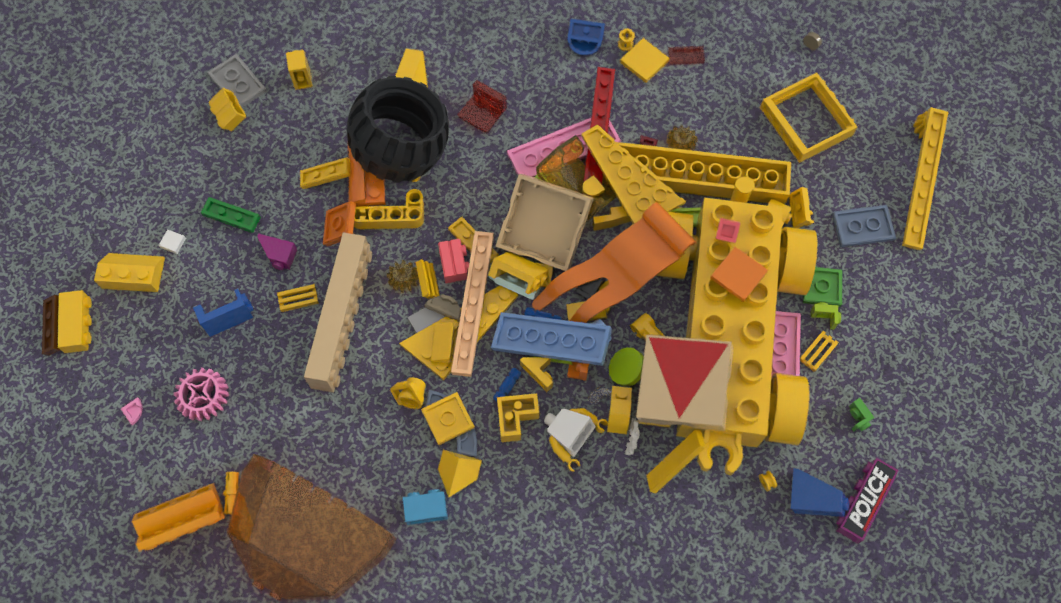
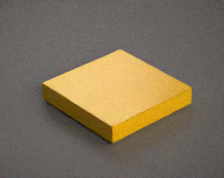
(644, 60)
(448, 418)

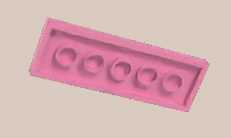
(529, 155)

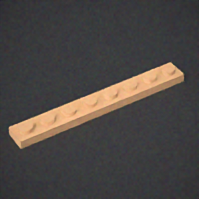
(472, 304)

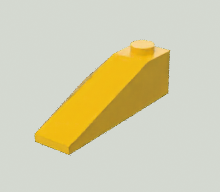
(413, 66)

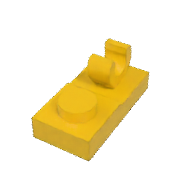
(800, 208)

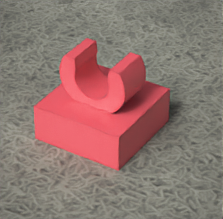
(727, 230)

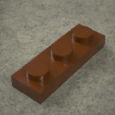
(50, 325)

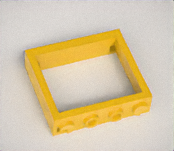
(787, 133)

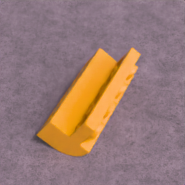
(178, 517)

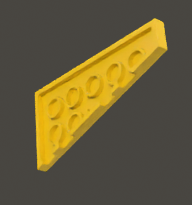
(629, 178)
(421, 343)

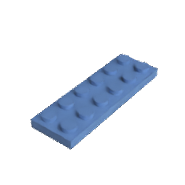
(552, 338)

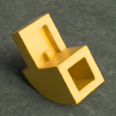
(619, 410)

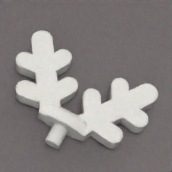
(634, 432)

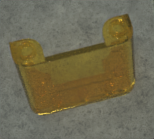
(566, 170)

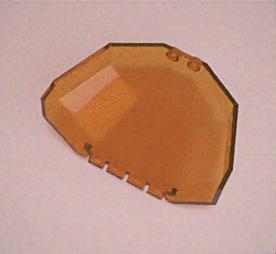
(299, 539)

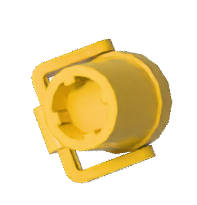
(411, 394)

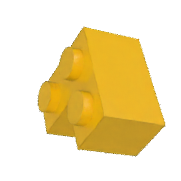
(512, 411)

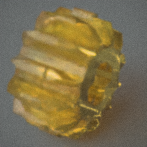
(682, 138)
(404, 282)

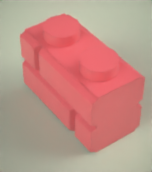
(452, 260)

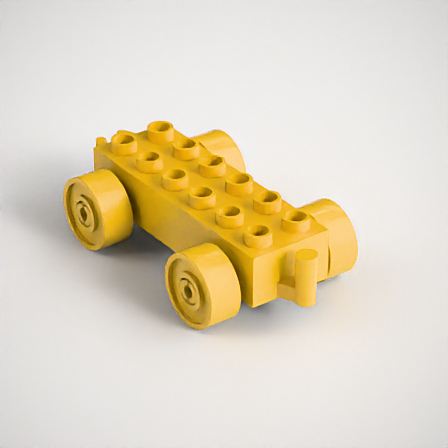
(757, 402)

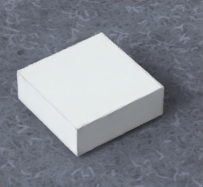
(172, 241)

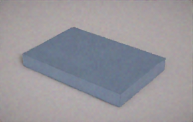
(863, 226)

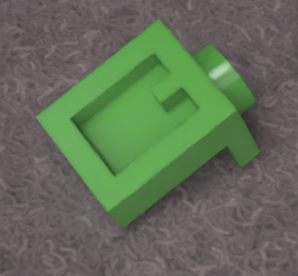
(862, 413)

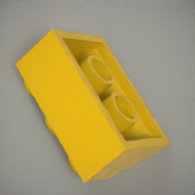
(129, 272)

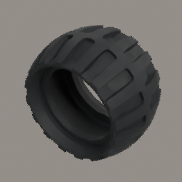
(405, 102)

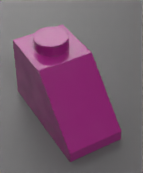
(279, 251)

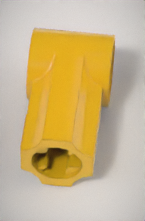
(645, 326)

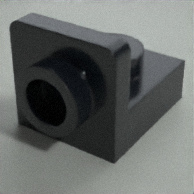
(589, 289)

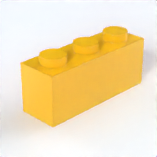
(74, 321)

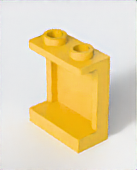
(521, 268)

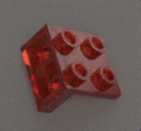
(483, 107)

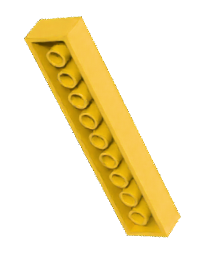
(713, 172)

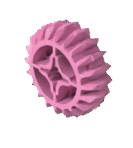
(206, 387)

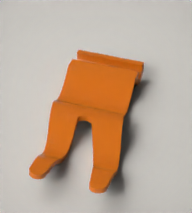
(625, 261)

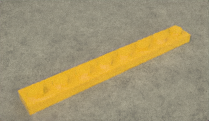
(925, 179)

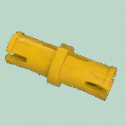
(230, 491)

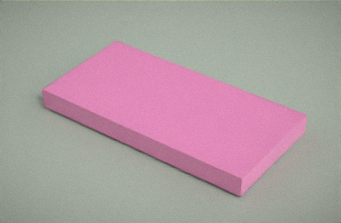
(786, 343)

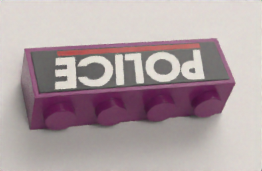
(866, 500)

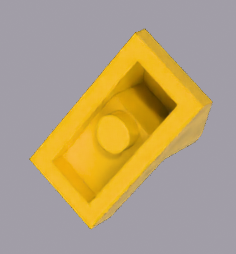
(534, 367)

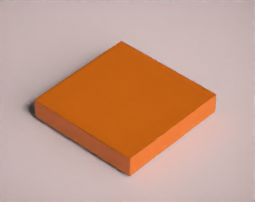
(337, 221)
(739, 274)

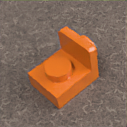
(578, 371)

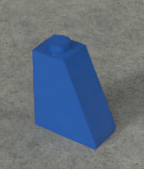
(816, 497)

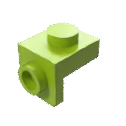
(823, 310)

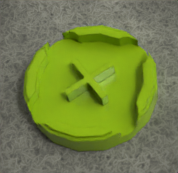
(626, 366)

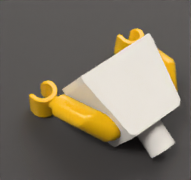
(570, 431)

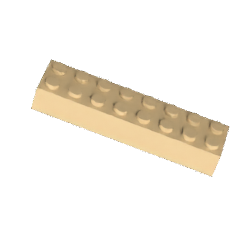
(338, 312)

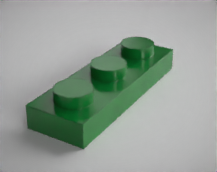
(230, 214)

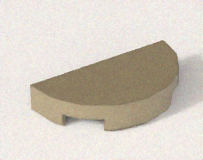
(445, 306)

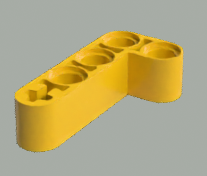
(388, 212)

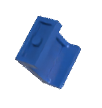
(225, 316)

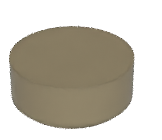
(812, 41)

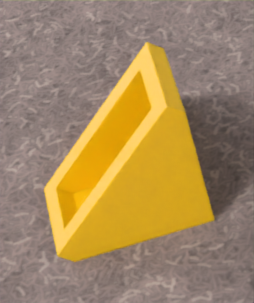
(457, 471)

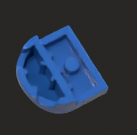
(585, 36)

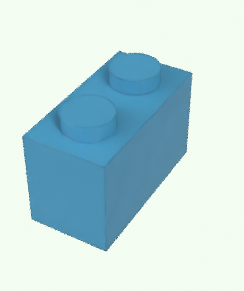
(425, 507)

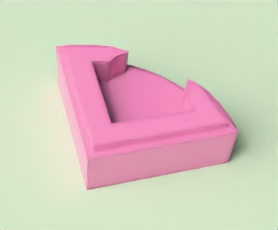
(133, 410)

